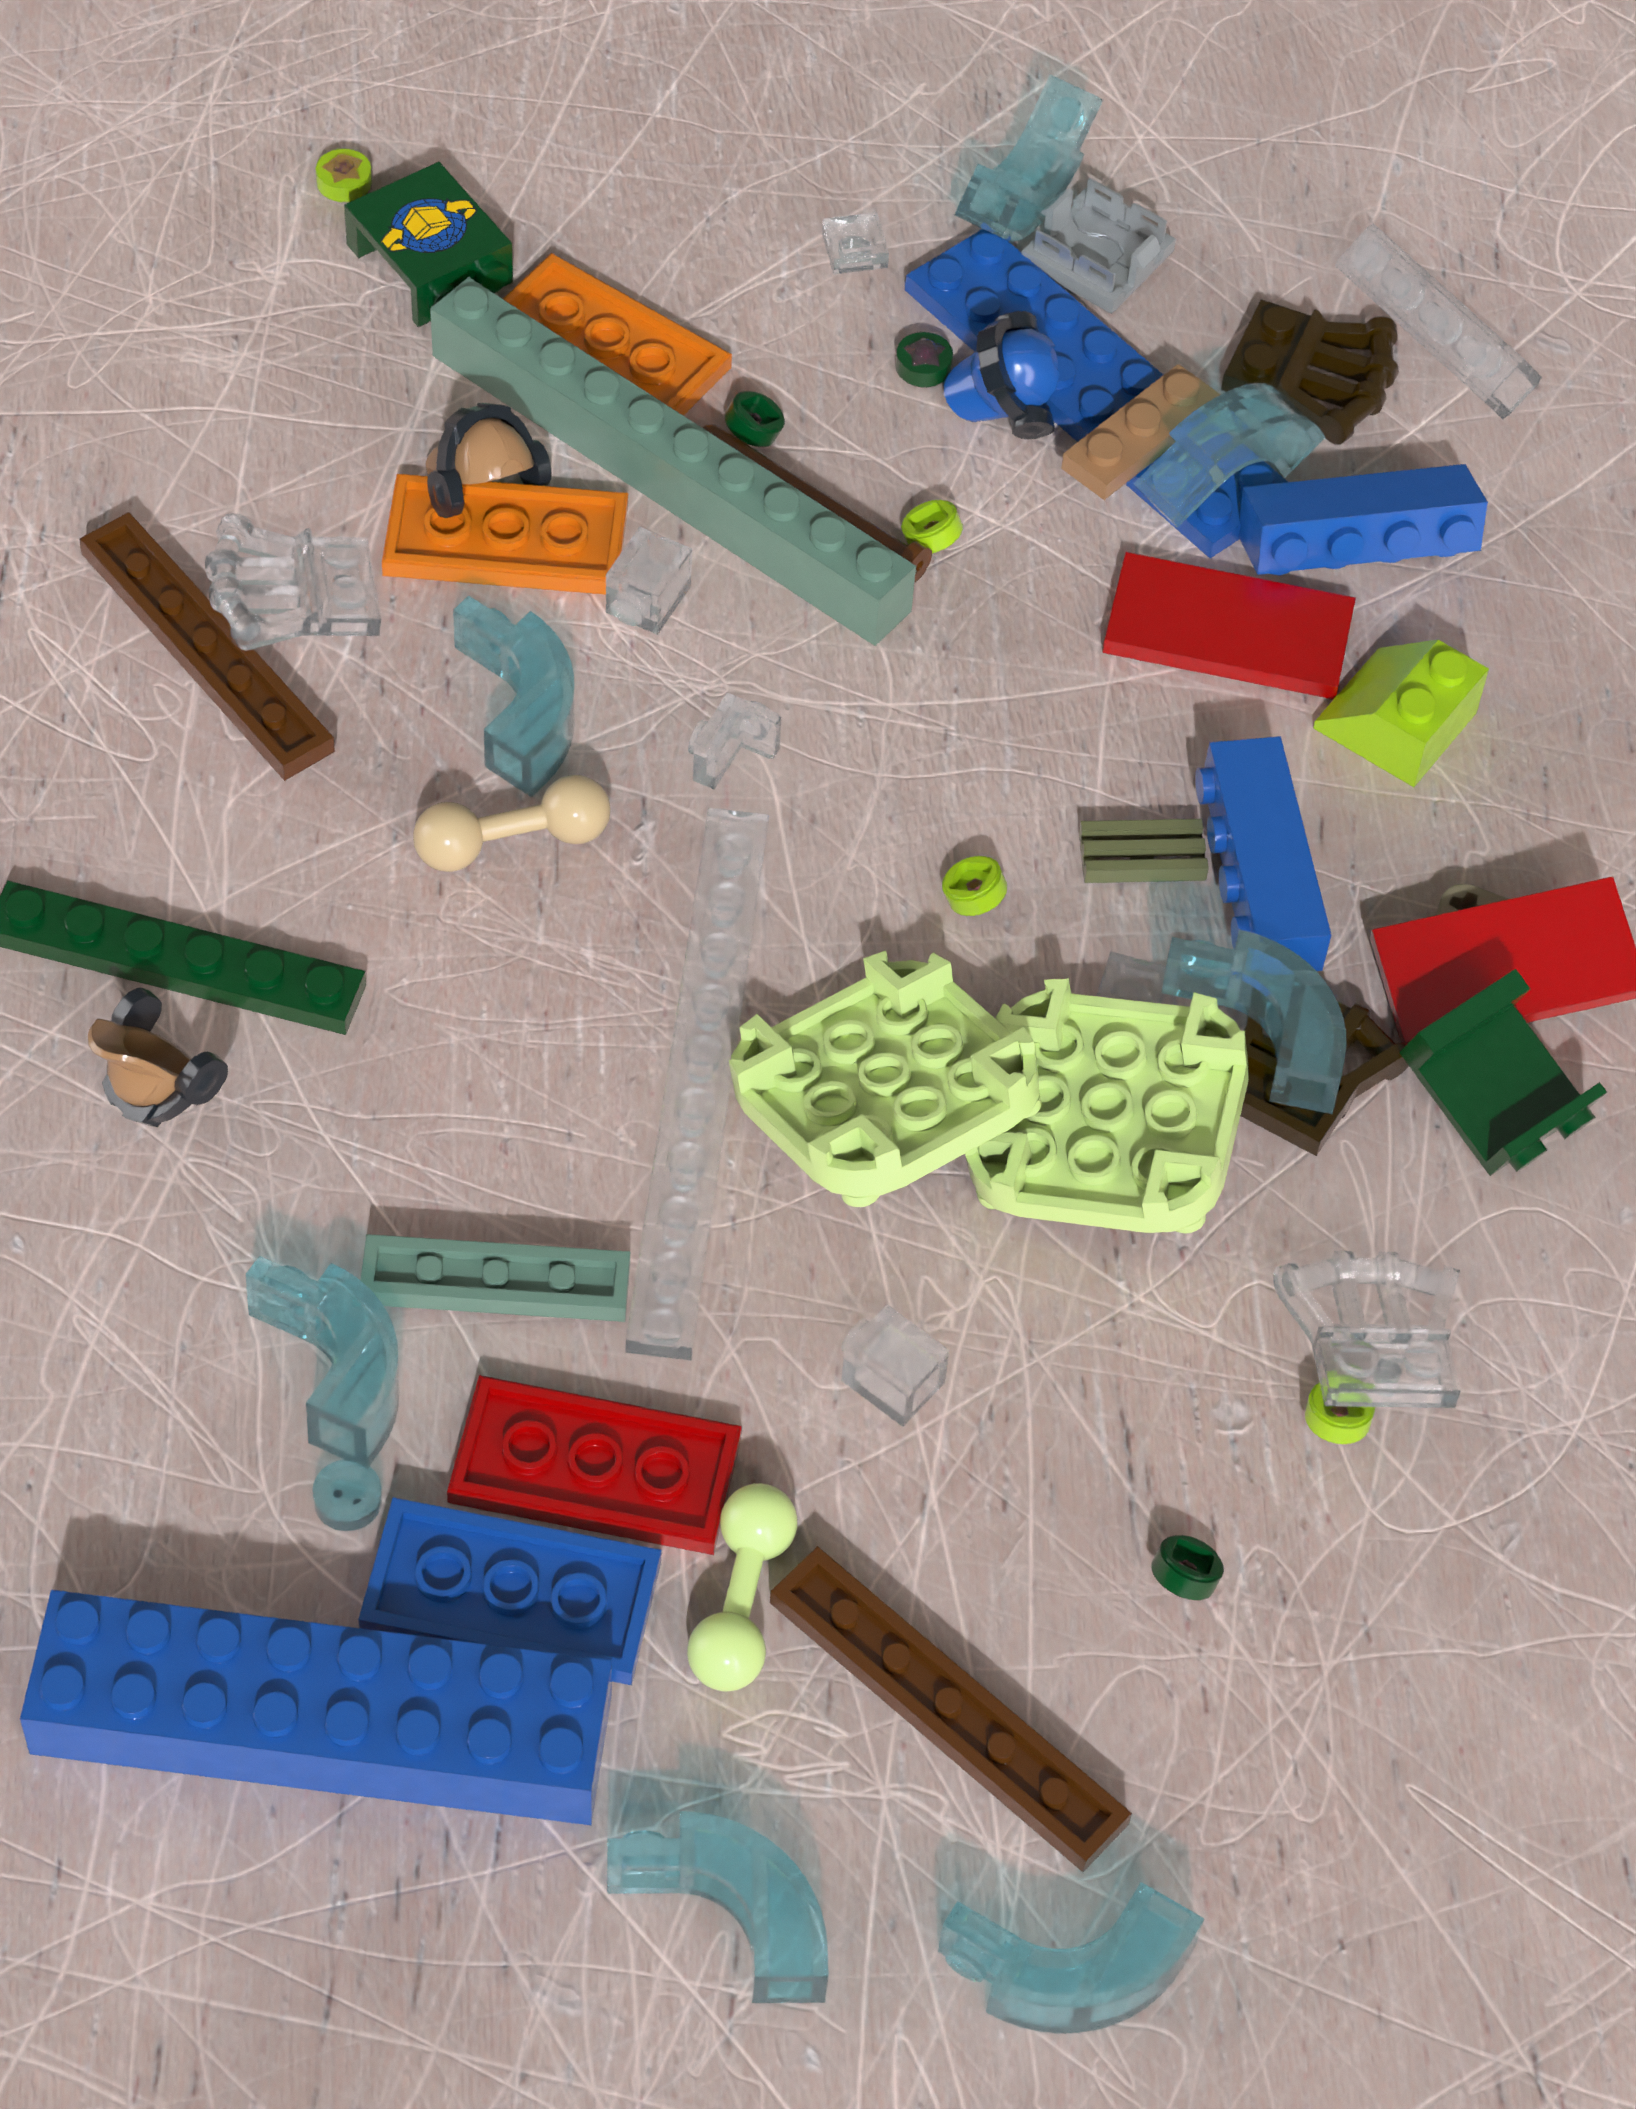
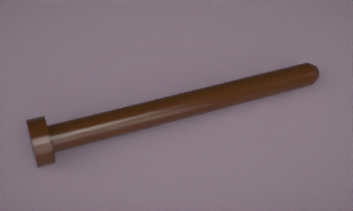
(915, 552)

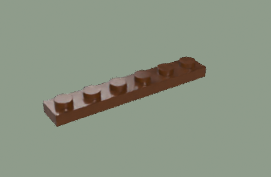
(202, 644)
(951, 1709)

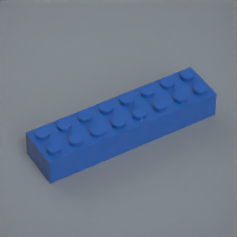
(318, 1707)

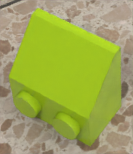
(1406, 706)

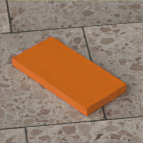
(621, 333)
(507, 536)

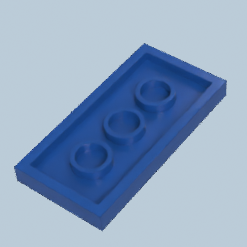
(510, 1585)

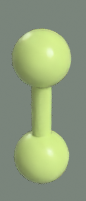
(727, 1646)

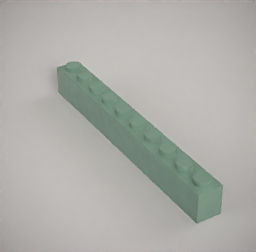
(673, 461)

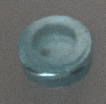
(347, 1495)

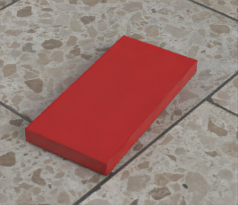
(1229, 625)
(1562, 941)
(595, 1464)

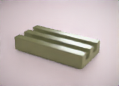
(1142, 842)

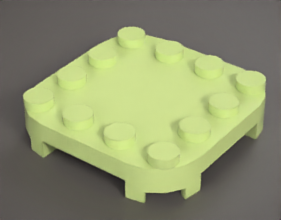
(885, 1079)
(1129, 1115)

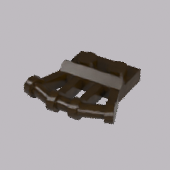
(1286, 344)
(1308, 1127)

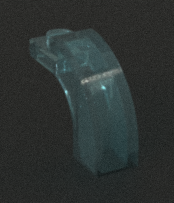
(1037, 169)
(1221, 439)
(537, 727)
(1281, 996)
(343, 1318)
(746, 1878)
(1078, 1985)

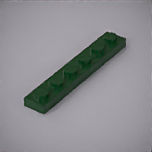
(179, 958)

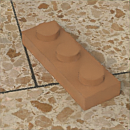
(1136, 433)

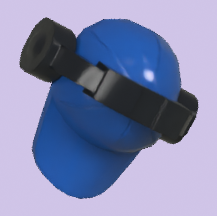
(1007, 377)

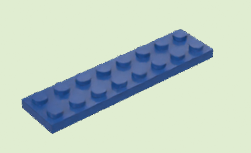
(1096, 367)

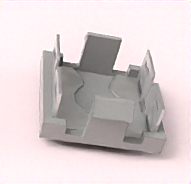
(1099, 245)

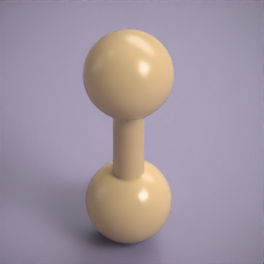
(452, 836)

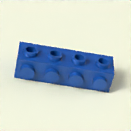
(1362, 519)
(1263, 846)

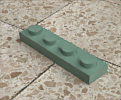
(497, 1277)

